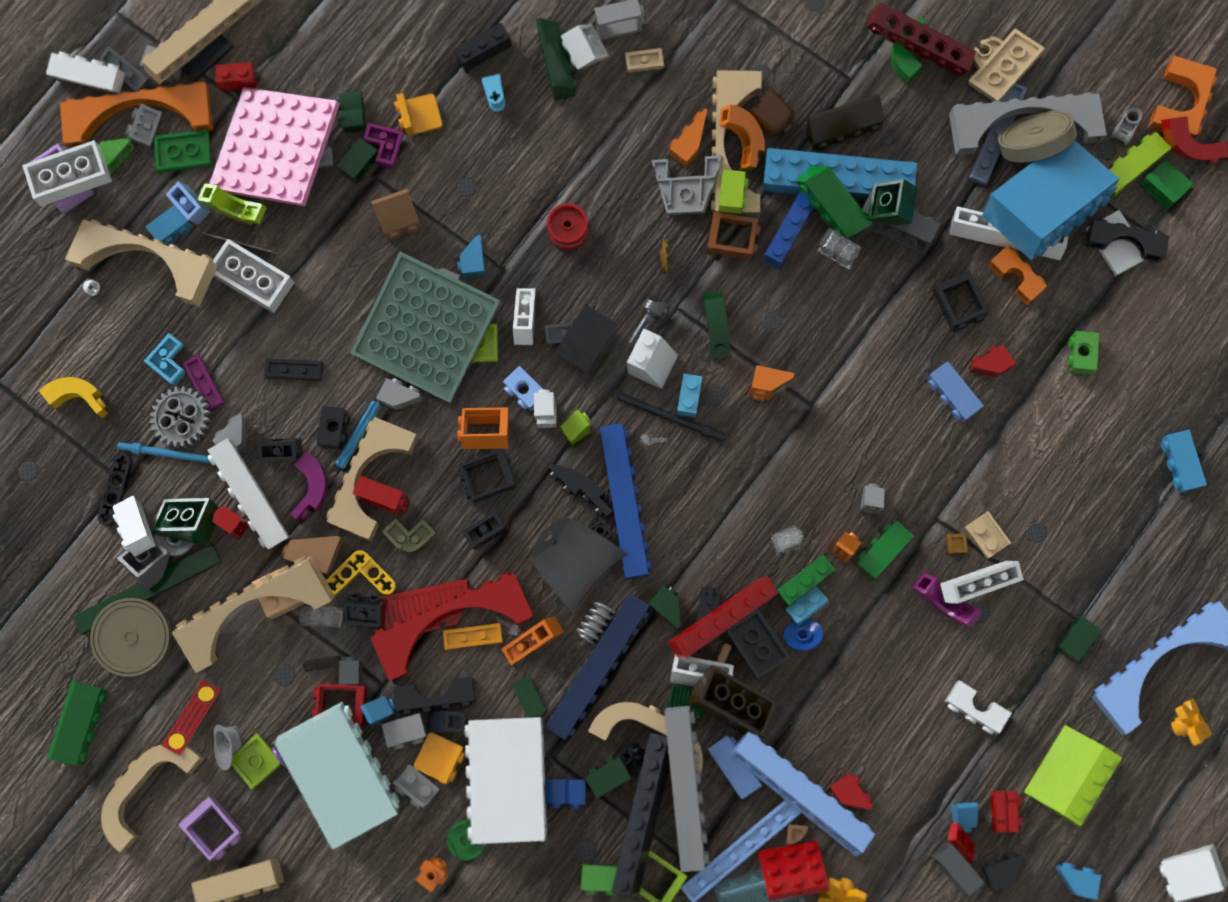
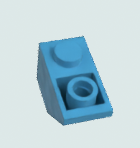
(1080, 883)

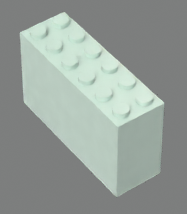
(338, 775)

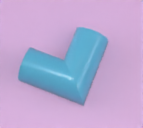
(161, 360)

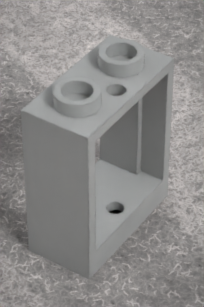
(619, 19)

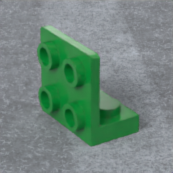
(1166, 184)

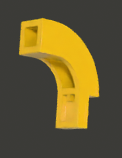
(70, 387)

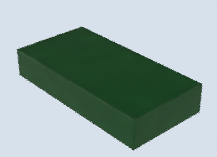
(529, 697)

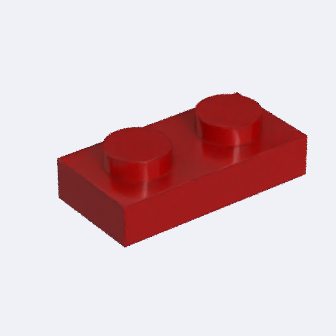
(961, 842)

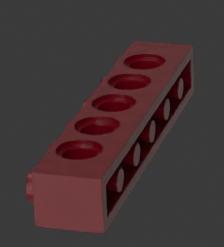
(931, 38)

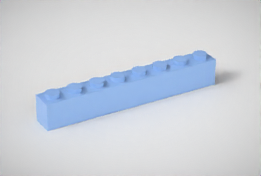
(802, 794)

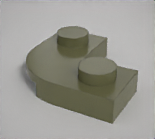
(411, 540)

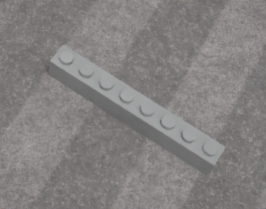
(685, 788)

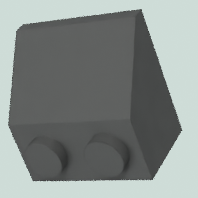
(146, 567)

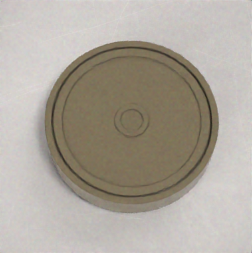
(1037, 136)
(131, 637)

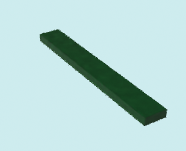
(172, 577)

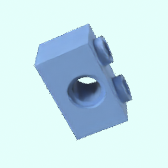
(186, 201)
(515, 381)

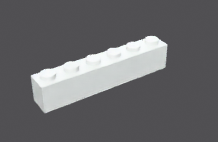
(974, 226)
(248, 493)

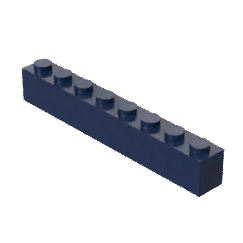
(598, 666)

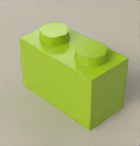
(732, 191)

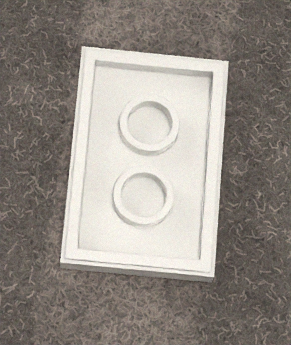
(1120, 254)

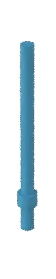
(138, 448)

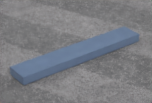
(991, 149)

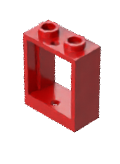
(381, 496)
(361, 699)

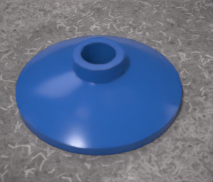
(809, 630)

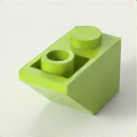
(576, 427)

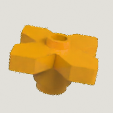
(1190, 723)
(842, 892)

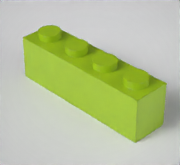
(1138, 160)

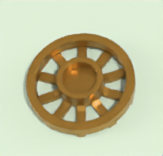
(664, 256)

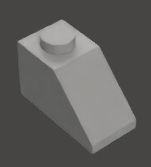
(872, 499)

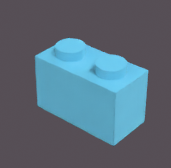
(689, 395)

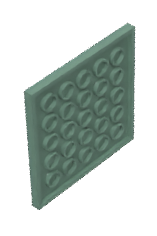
(425, 327)

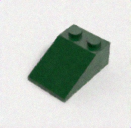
(186, 519)

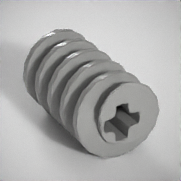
(595, 622)

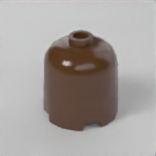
(773, 114)

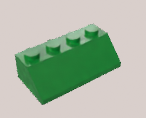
(832, 201)
(77, 723)

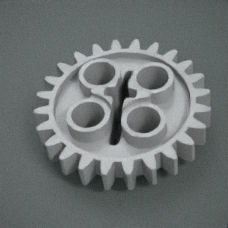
(174, 433)

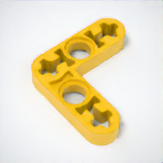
(364, 569)

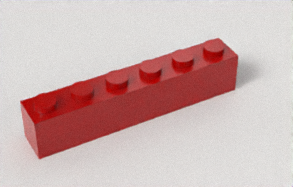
(723, 618)

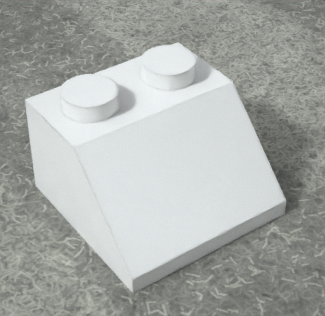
(584, 46)

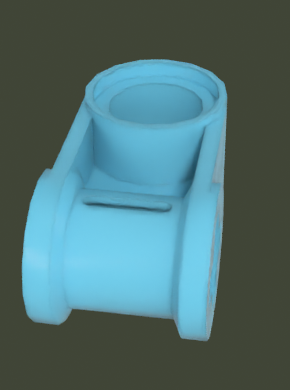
(494, 90)

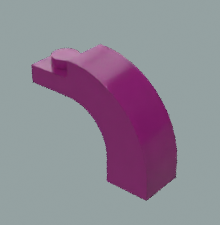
(317, 486)
(960, 613)

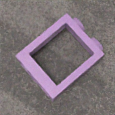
(188, 823)

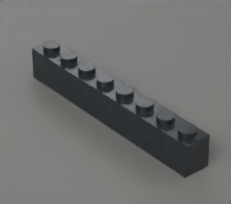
(642, 819)

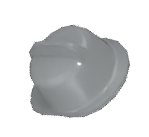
(226, 743)

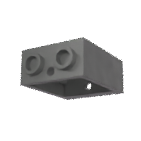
(957, 870)

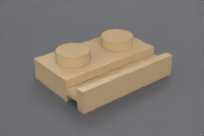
(987, 535)

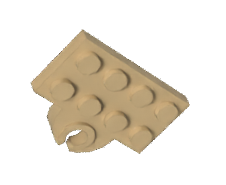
(1003, 64)

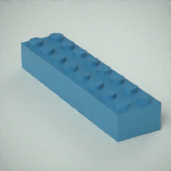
(855, 173)

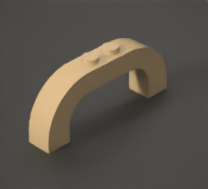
(622, 711)
(139, 770)

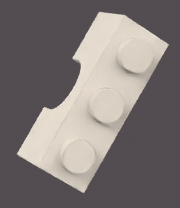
(545, 409)
(962, 700)

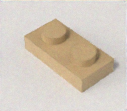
(644, 60)

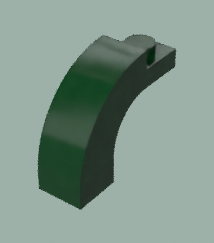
(717, 324)

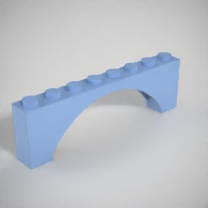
(1121, 696)

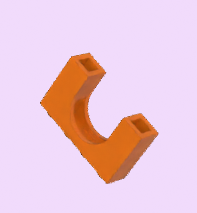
(1198, 80)

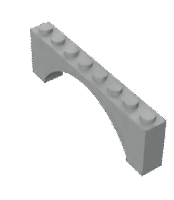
(972, 121)

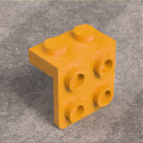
(418, 114)
(439, 758)

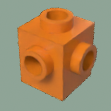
(432, 873)

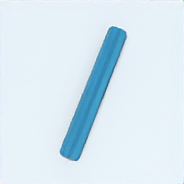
(357, 435)

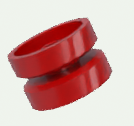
(567, 216)

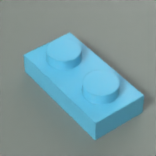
(807, 605)

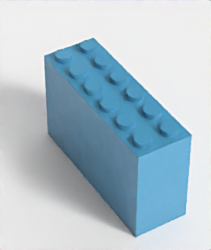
(1050, 199)

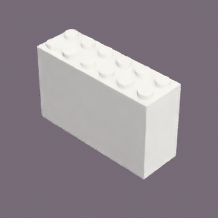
(506, 780)

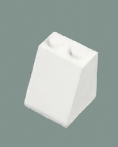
(651, 359)
(1194, 873)

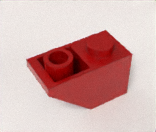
(994, 363)
(849, 793)

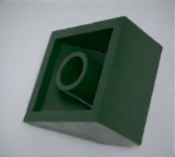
(893, 202)

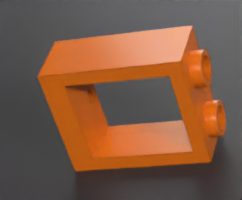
(476, 416)

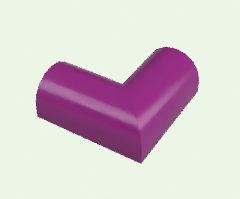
(389, 143)

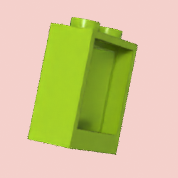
(681, 877)

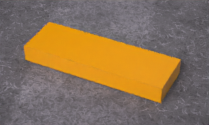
(472, 636)

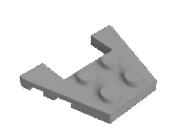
(690, 193)

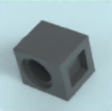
(350, 671)

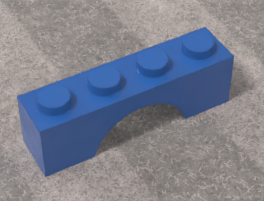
(788, 231)

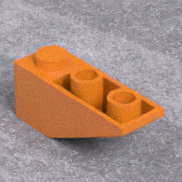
(687, 146)

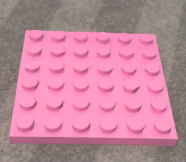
(274, 146)

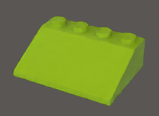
(1072, 775)

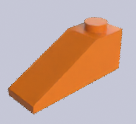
(846, 547)
(532, 640)

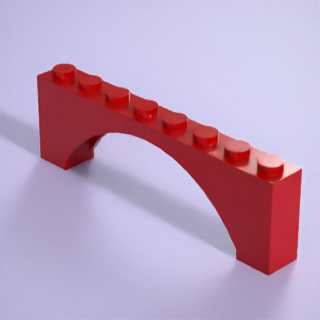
(396, 644)

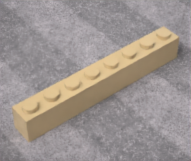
(194, 37)

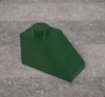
(667, 606)

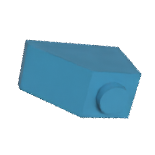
(472, 260)
(379, 710)
(965, 814)

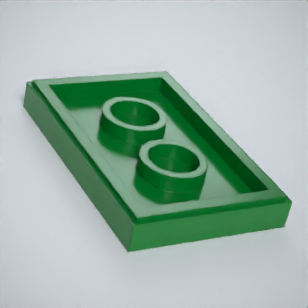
(182, 151)

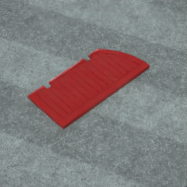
(404, 604)

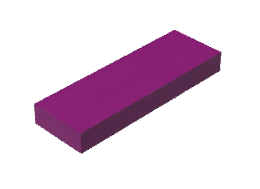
(203, 382)

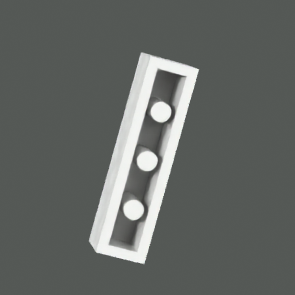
(86, 73)
(981, 581)

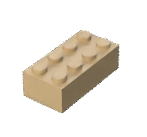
(239, 882)

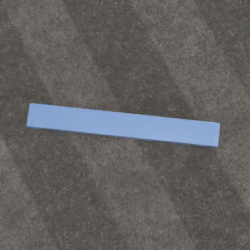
(740, 850)

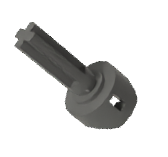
(654, 310)

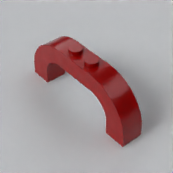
(1181, 142)

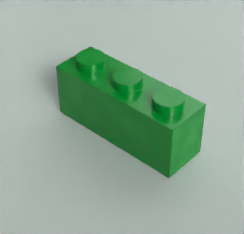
(884, 550)
(805, 581)

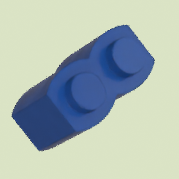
(565, 792)

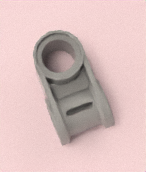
(1125, 128)

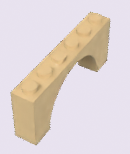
(379, 440)

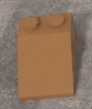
(396, 214)

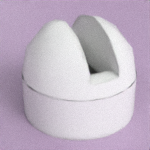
(96, 287)

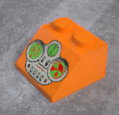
(769, 382)

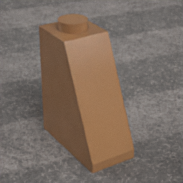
(322, 549)

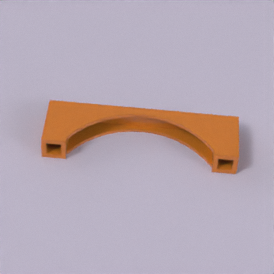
(86, 115)

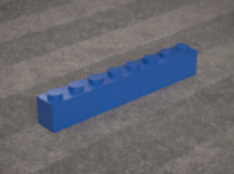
(624, 501)

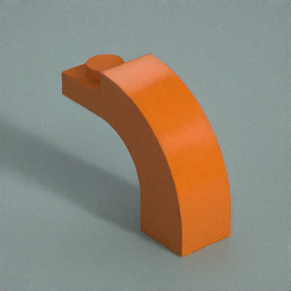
(748, 131)

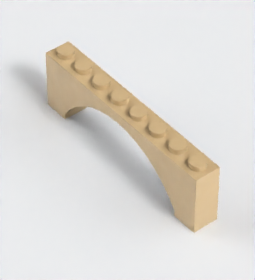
(733, 89)
(98, 242)
(298, 582)

